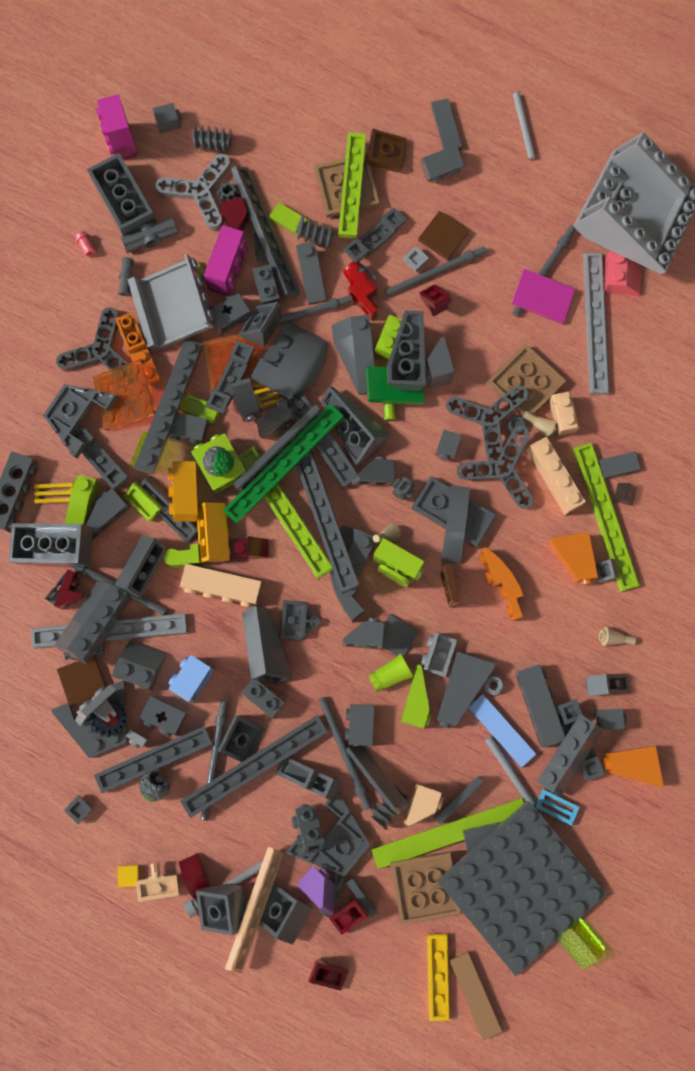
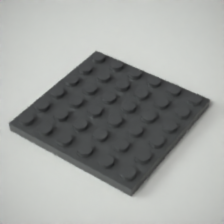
(521, 887)

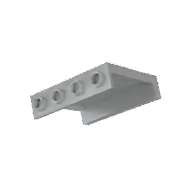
(171, 304)

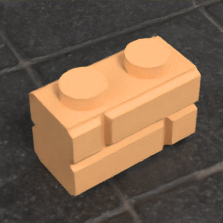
(563, 413)

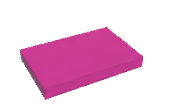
(543, 296)

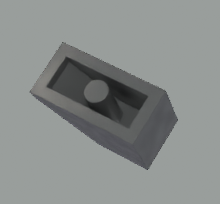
(376, 473)
(607, 684)

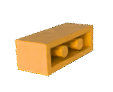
(183, 491)
(213, 533)

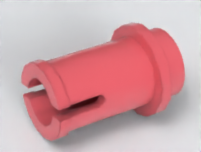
(87, 247)

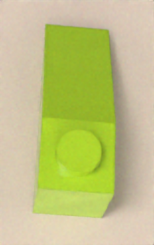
(82, 500)
(417, 704)

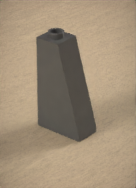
(264, 647)
(463, 684)

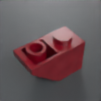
(234, 213)

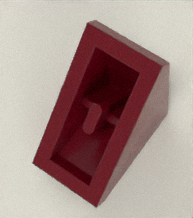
(193, 874)

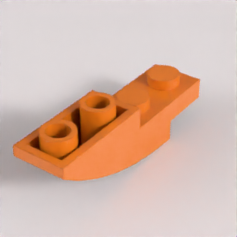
(136, 344)
(499, 574)

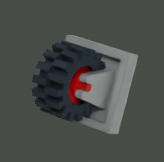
(103, 714)

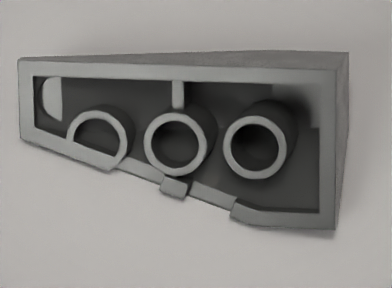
(355, 348)
(407, 357)
(358, 430)

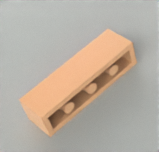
(555, 476)
(220, 585)

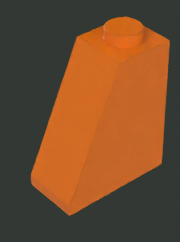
(576, 556)
(635, 764)

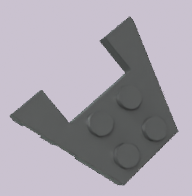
(70, 409)
(84, 736)
(342, 844)

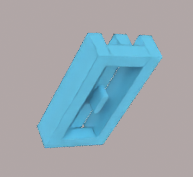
(572, 814)

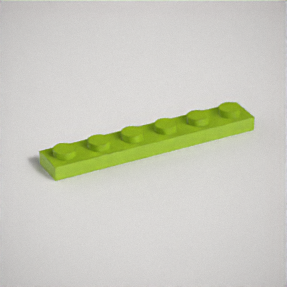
(352, 185)

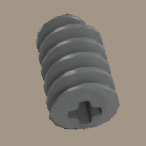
(212, 139)
(314, 232)
(384, 812)

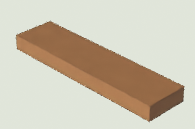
(475, 996)

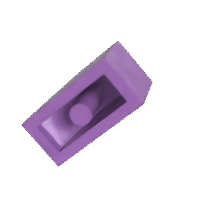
(319, 888)

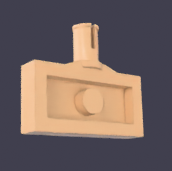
(157, 885)

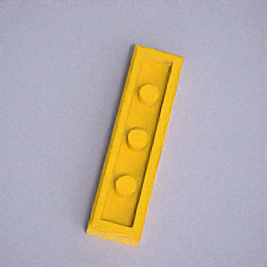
(438, 977)

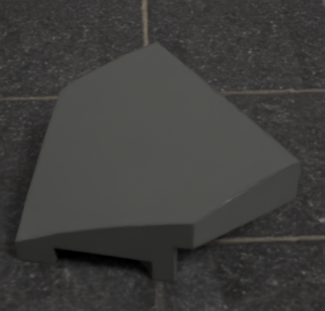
(296, 620)

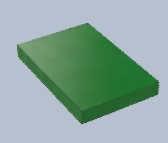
(380, 392)

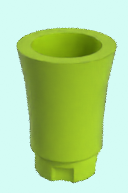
(390, 673)

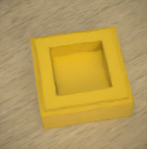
(128, 875)

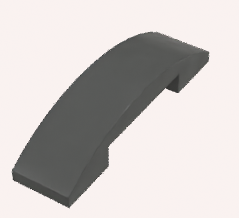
(375, 237)
(234, 372)
(100, 459)
(455, 524)
(591, 767)

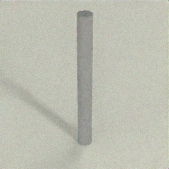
(524, 126)
(509, 770)

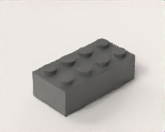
(121, 194)
(50, 544)

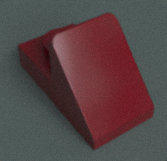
(435, 299)
(249, 548)
(66, 596)
(349, 916)
(328, 975)

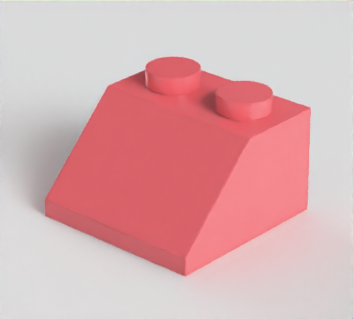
(621, 275)

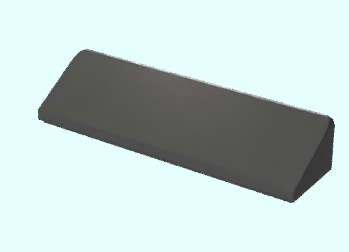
(185, 530)
(378, 778)

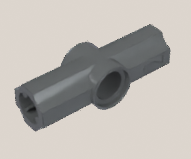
(149, 235)

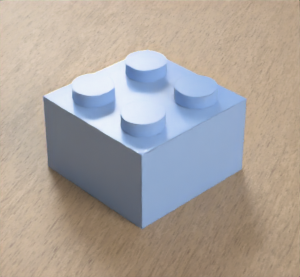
(190, 679)

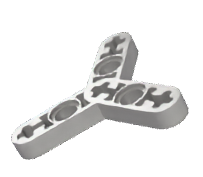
(201, 182)

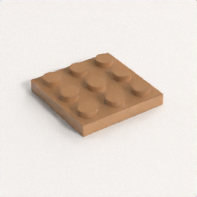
(330, 183)
(533, 373)
(417, 888)

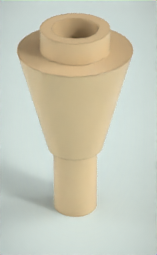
(545, 426)
(391, 533)
(611, 637)

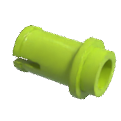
(389, 412)

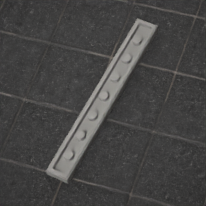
(595, 324)
(121, 630)

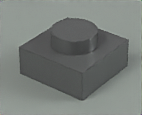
(606, 570)
(78, 809)

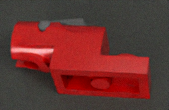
(362, 287)

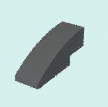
(346, 601)
(308, 778)

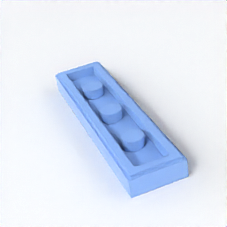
(501, 730)

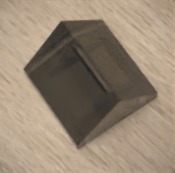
(625, 493)

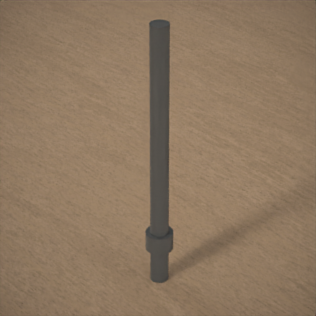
(562, 243)
(466, 257)
(331, 304)
(101, 578)
(220, 721)
(359, 789)

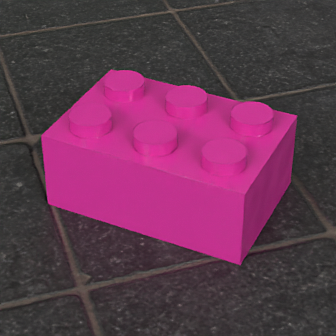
(116, 127)
(226, 261)

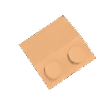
(422, 804)

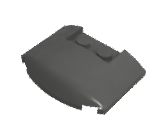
(291, 361)

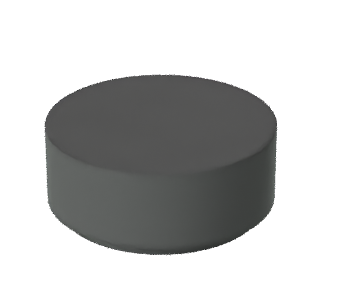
(516, 421)

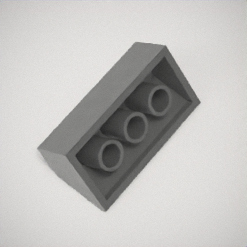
(93, 622)

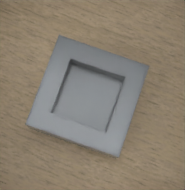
(415, 259)
(137, 739)

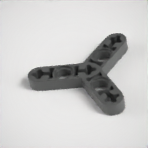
(93, 355)
(480, 418)
(506, 476)

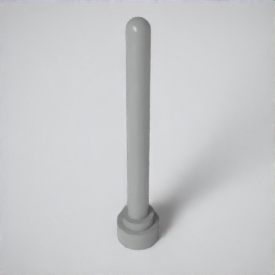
(192, 905)

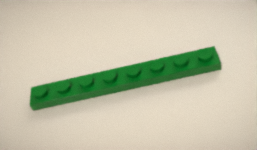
(283, 464)

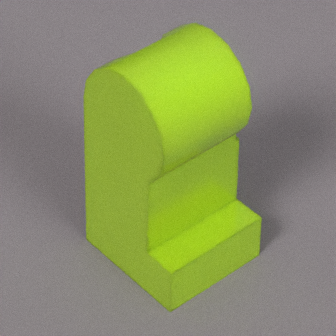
(179, 558)

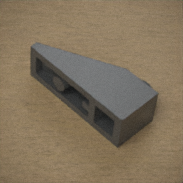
(310, 272)
(246, 400)
(106, 512)

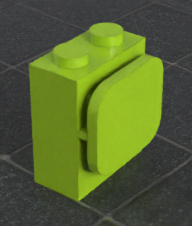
(219, 483)
(397, 564)

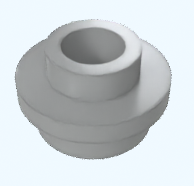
(499, 682)

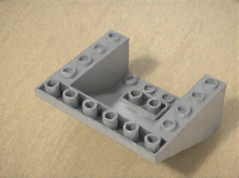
(639, 205)

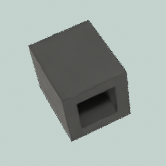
(167, 117)
(448, 445)
(611, 719)

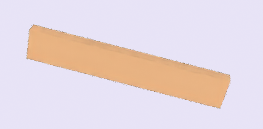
(254, 910)

